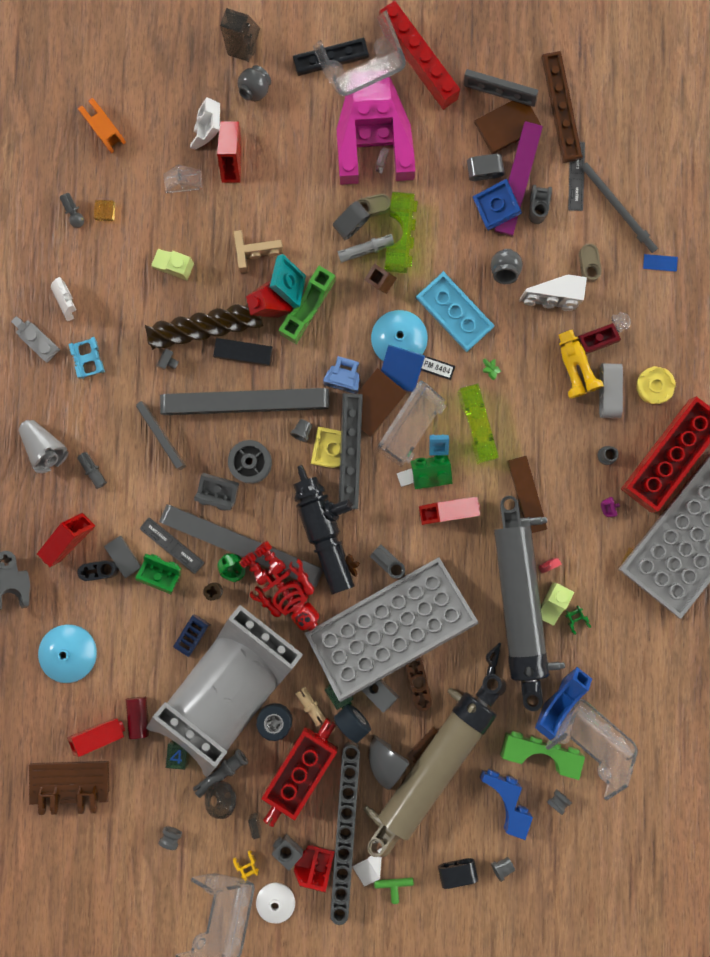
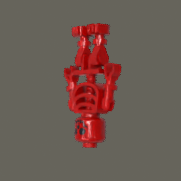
(303, 614)

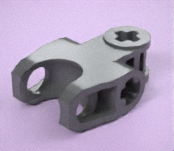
(13, 580)

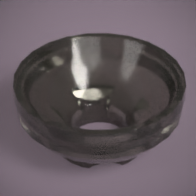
(225, 800)

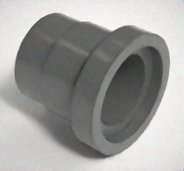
(301, 430)
(602, 457)
(502, 868)

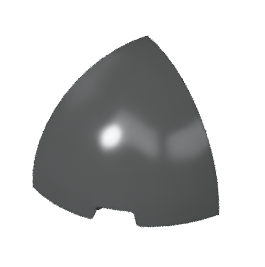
(385, 763)

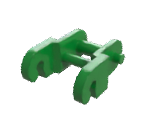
(569, 614)

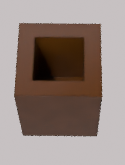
(380, 278)

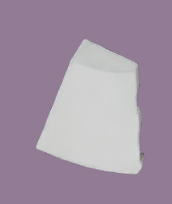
(207, 123)
(63, 298)

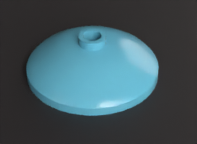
(395, 322)
(79, 651)

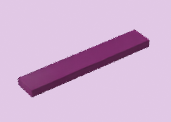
(521, 170)

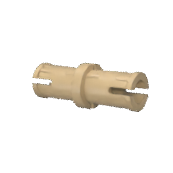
(310, 706)

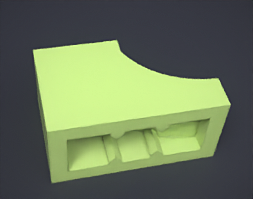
(173, 263)
(555, 602)

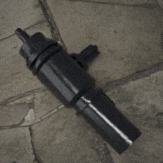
(322, 529)

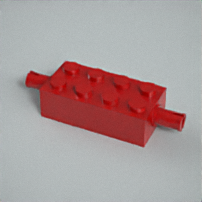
(299, 773)

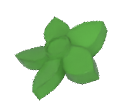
(491, 369)

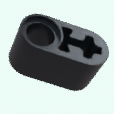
(100, 570)
(458, 873)

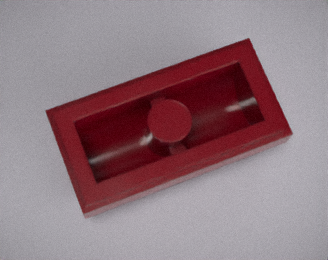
(599, 338)
(137, 717)

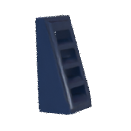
(198, 621)

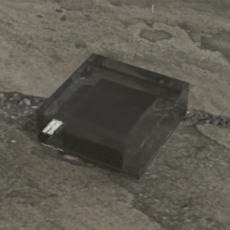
(254, 825)

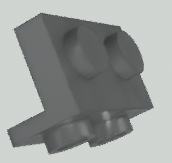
(216, 492)

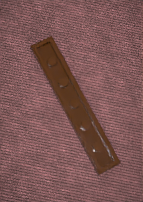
(561, 107)

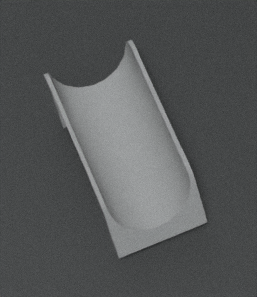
(225, 689)

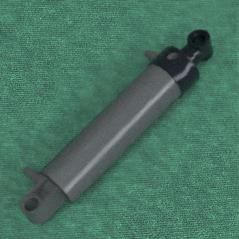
(522, 603)

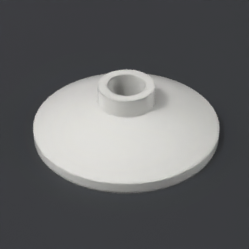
(278, 894)

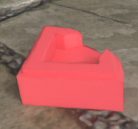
(549, 565)

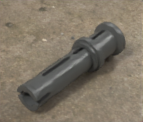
(227, 768)

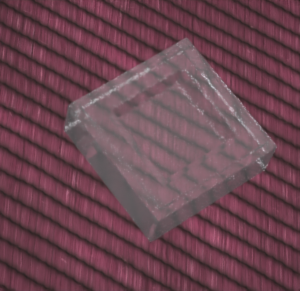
(382, 160)

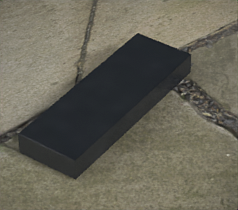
(243, 351)

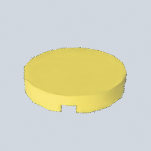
(655, 385)

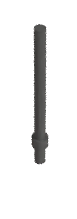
(642, 235)

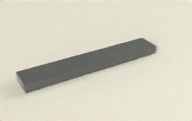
(350, 448)

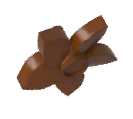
(352, 565)

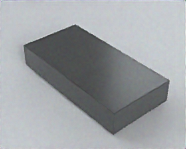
(123, 556)

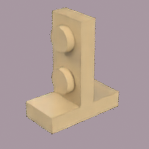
(255, 250)

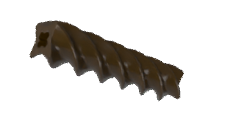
(201, 326)

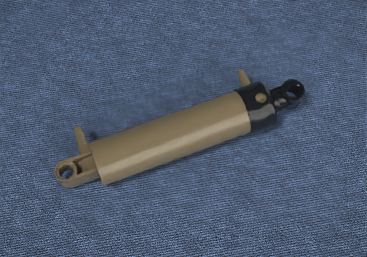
(435, 766)

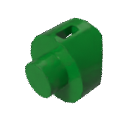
(229, 565)

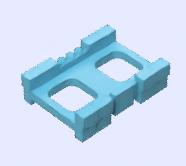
(81, 359)

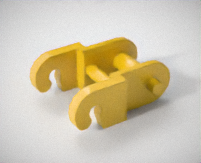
(239, 867)

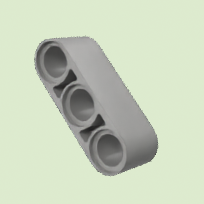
(612, 393)

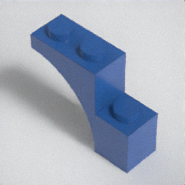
(559, 705)
(517, 818)

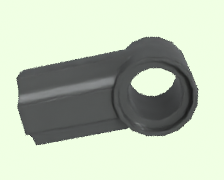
(386, 561)

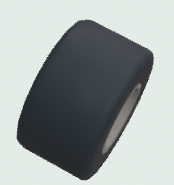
(352, 723)
(272, 728)

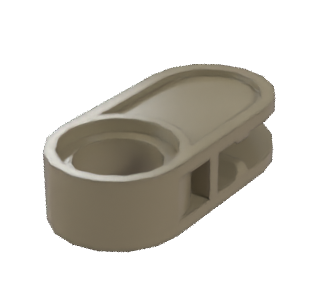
(377, 204)
(589, 258)

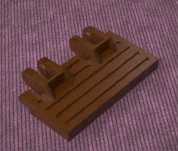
(71, 782)

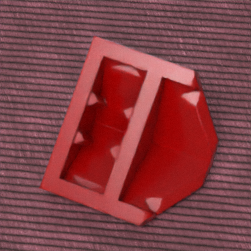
(314, 868)

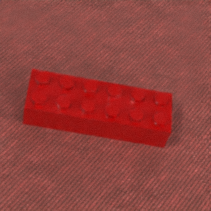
(671, 456)

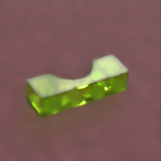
(402, 211)
(479, 425)

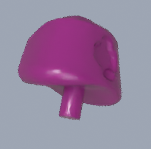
(608, 507)

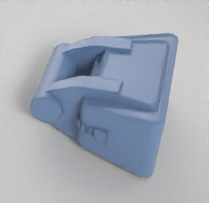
(342, 378)

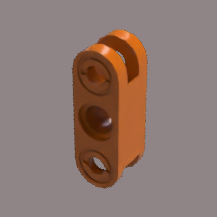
(102, 126)

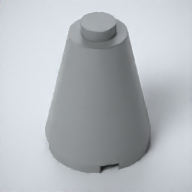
(41, 447)

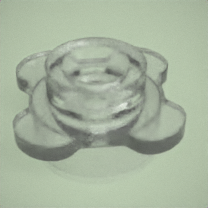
(621, 321)

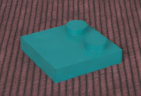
(288, 281)

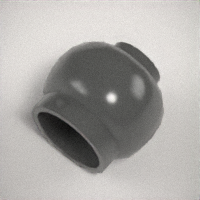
(254, 83)
(506, 266)

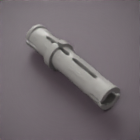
(366, 248)

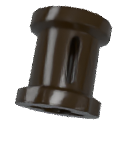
(208, 595)

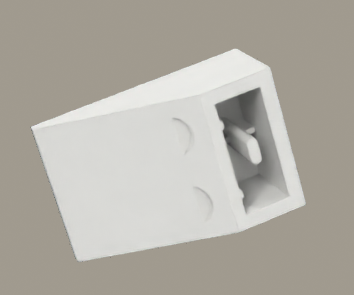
(560, 292)

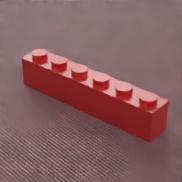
(422, 58)

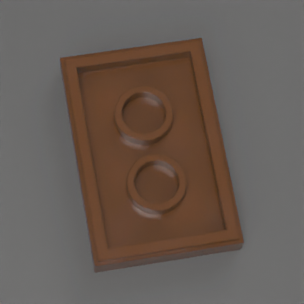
(504, 125)
(378, 400)

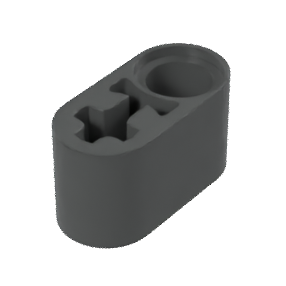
(485, 167)
(351, 220)

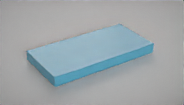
(455, 311)

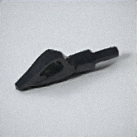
(493, 662)

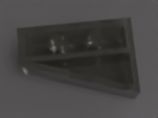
(239, 34)

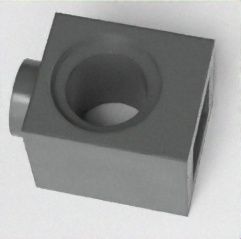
(287, 860)

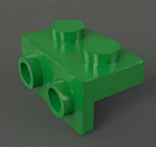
(431, 471)
(159, 573)

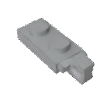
(35, 339)

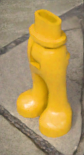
(573, 355)

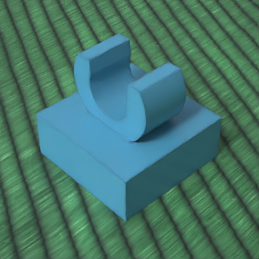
(439, 444)

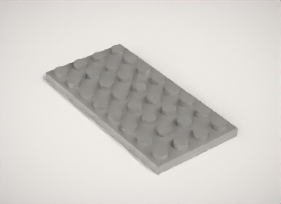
(675, 552)
(390, 629)

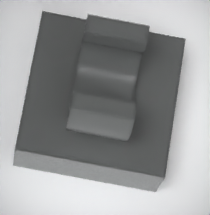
(166, 359)

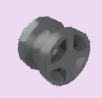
(559, 802)
(170, 838)

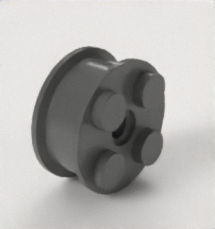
(241, 454)

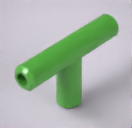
(393, 884)

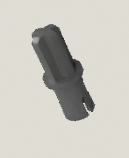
(91, 470)

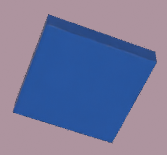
(497, 204)
(403, 367)

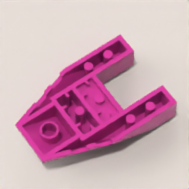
(374, 119)

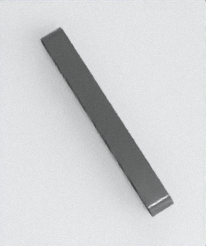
(244, 401)
(231, 540)
(345, 841)

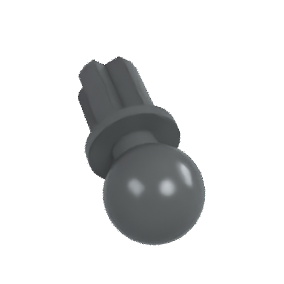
(75, 219)

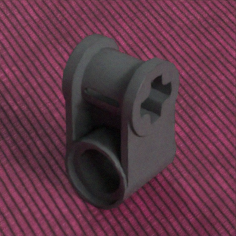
(540, 201)

